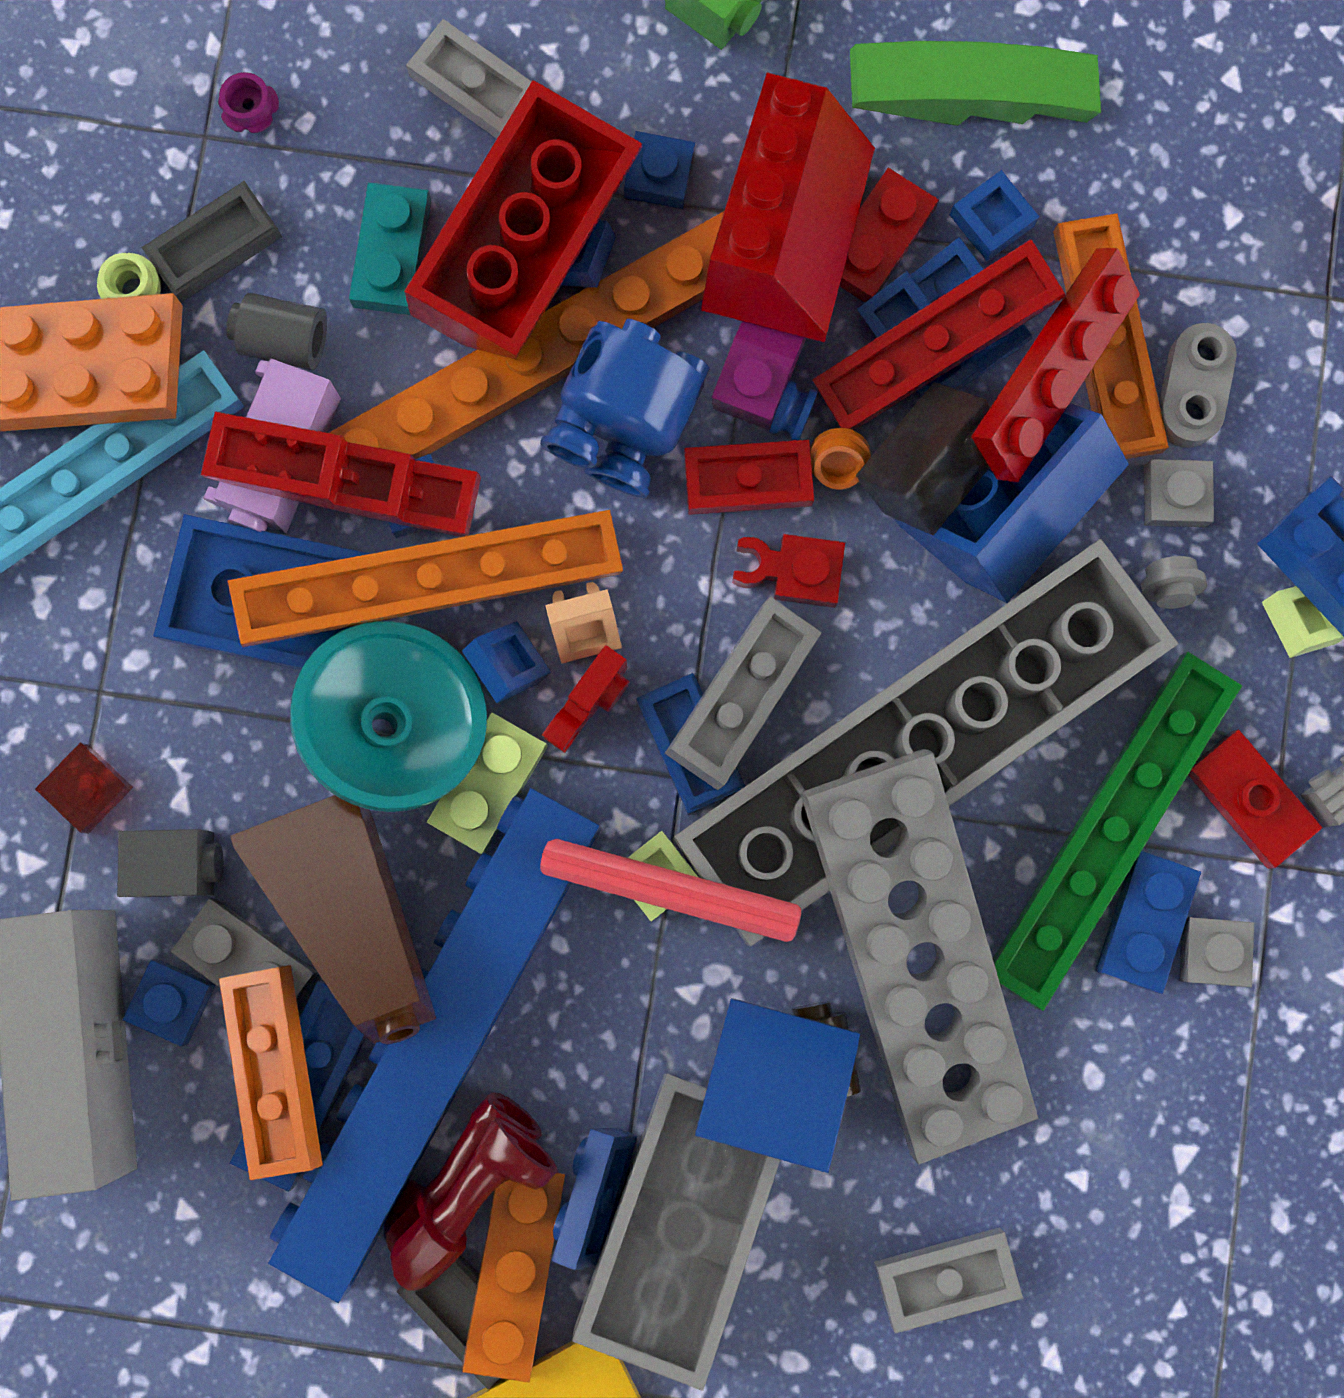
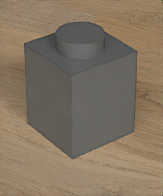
(168, 863)

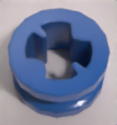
(793, 411)

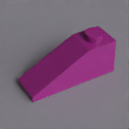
(756, 373)

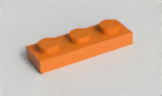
(270, 1073)
(512, 1280)

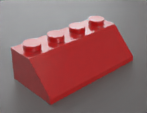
(789, 212)
(520, 224)

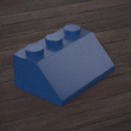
(1012, 527)

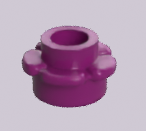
(242, 89)

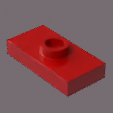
(1254, 799)

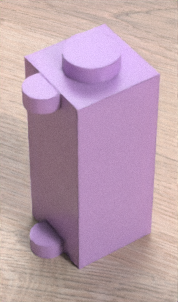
(285, 398)

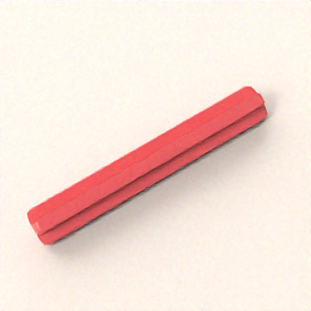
(671, 890)

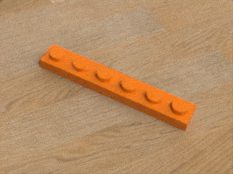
(424, 578)

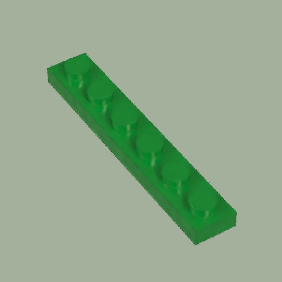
(1113, 830)

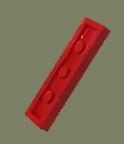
(939, 337)
(1056, 365)

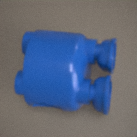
(630, 397)

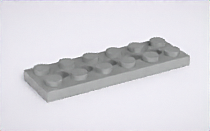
(880, 942)

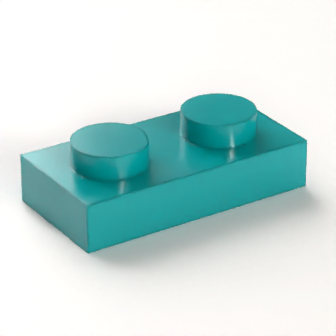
(389, 246)

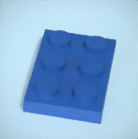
(198, 598)

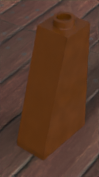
(342, 907)

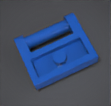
(1311, 551)

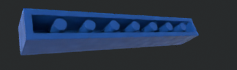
(419, 1077)

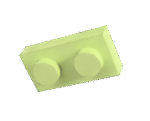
(500, 773)

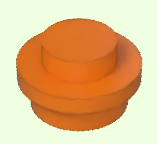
(838, 457)

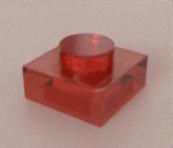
(84, 788)

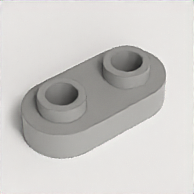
(1197, 381)

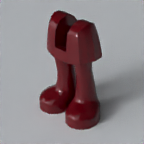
(431, 1221)

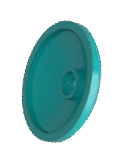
(398, 677)

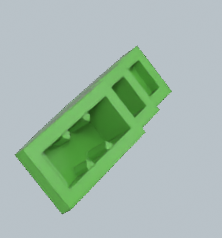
(978, 79)

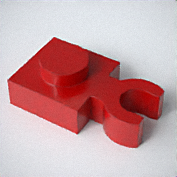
(803, 569)
(599, 687)

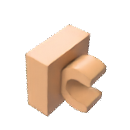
(583, 623)

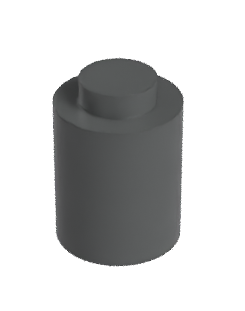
(278, 330)

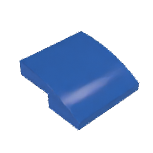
(925, 285)
(778, 1085)

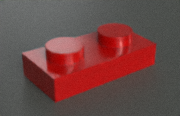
(884, 233)
(748, 477)

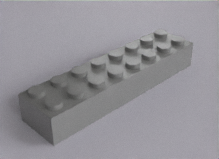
(967, 704)

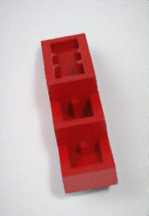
(340, 474)

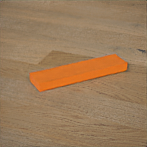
(1122, 378)

